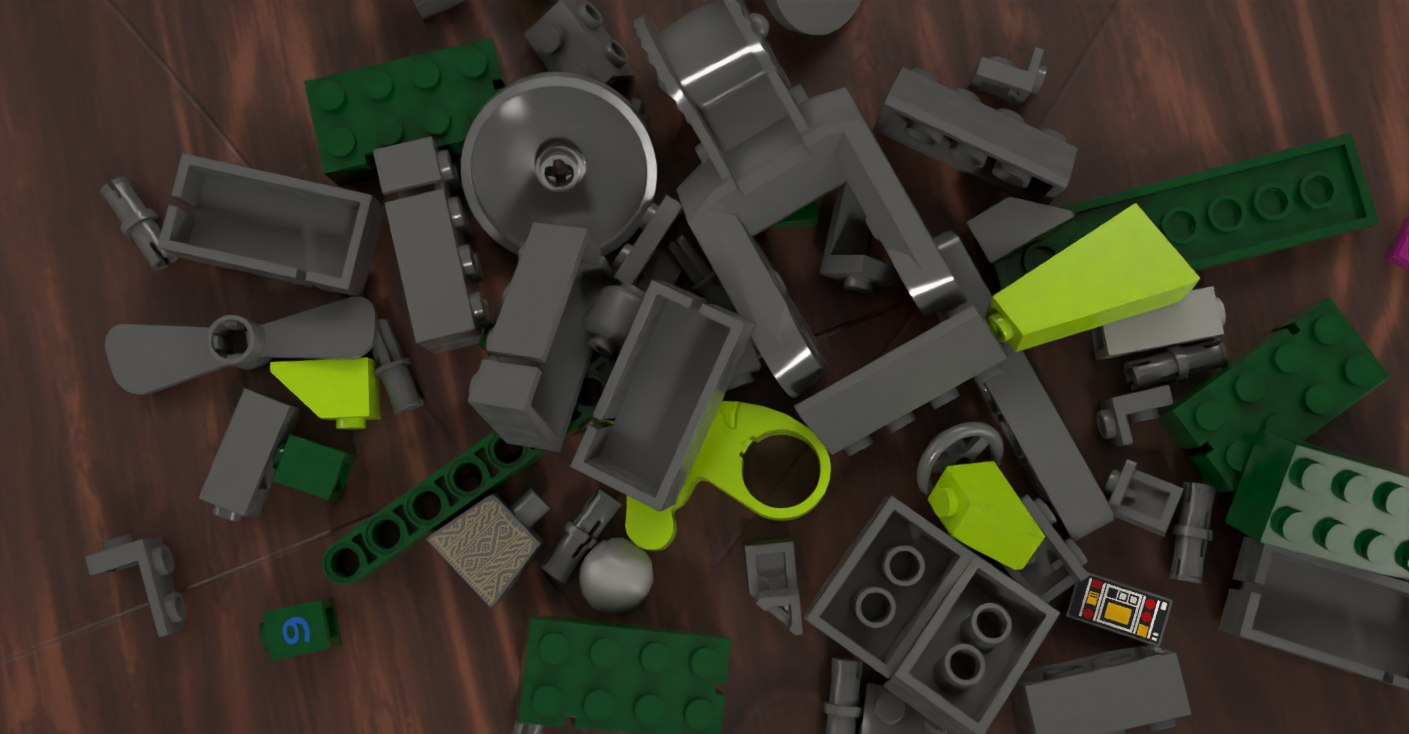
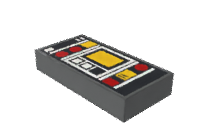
(1118, 608)

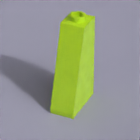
(1093, 282)

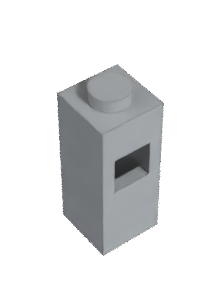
(1188, 321)

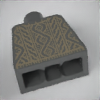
(492, 543)

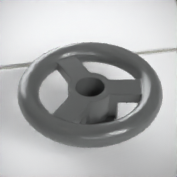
(951, 449)

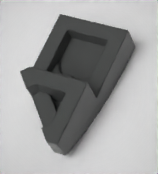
(1014, 225)
(774, 579)

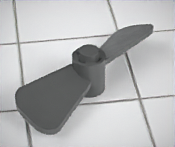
(162, 356)

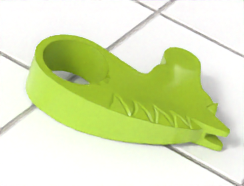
(722, 465)

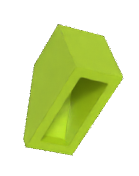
(334, 388)
(985, 513)

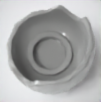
(616, 576)

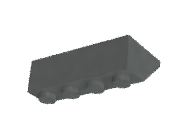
(976, 138)
(904, 380)

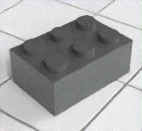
(887, 585)
(972, 650)
(1102, 693)

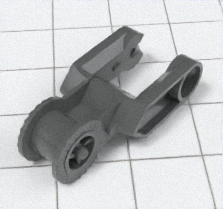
(766, 158)

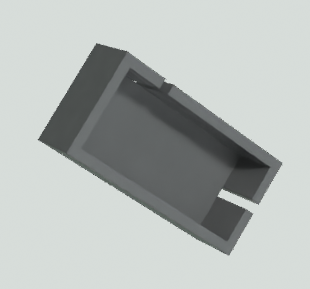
(272, 225)
(433, 245)
(539, 338)
(663, 395)
(1321, 612)

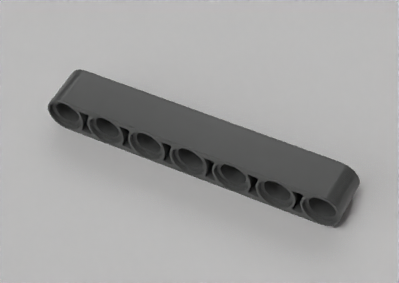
(1031, 419)

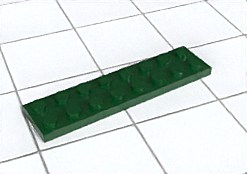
(1230, 209)

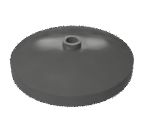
(569, 118)

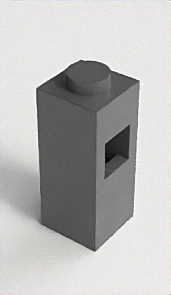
(244, 461)

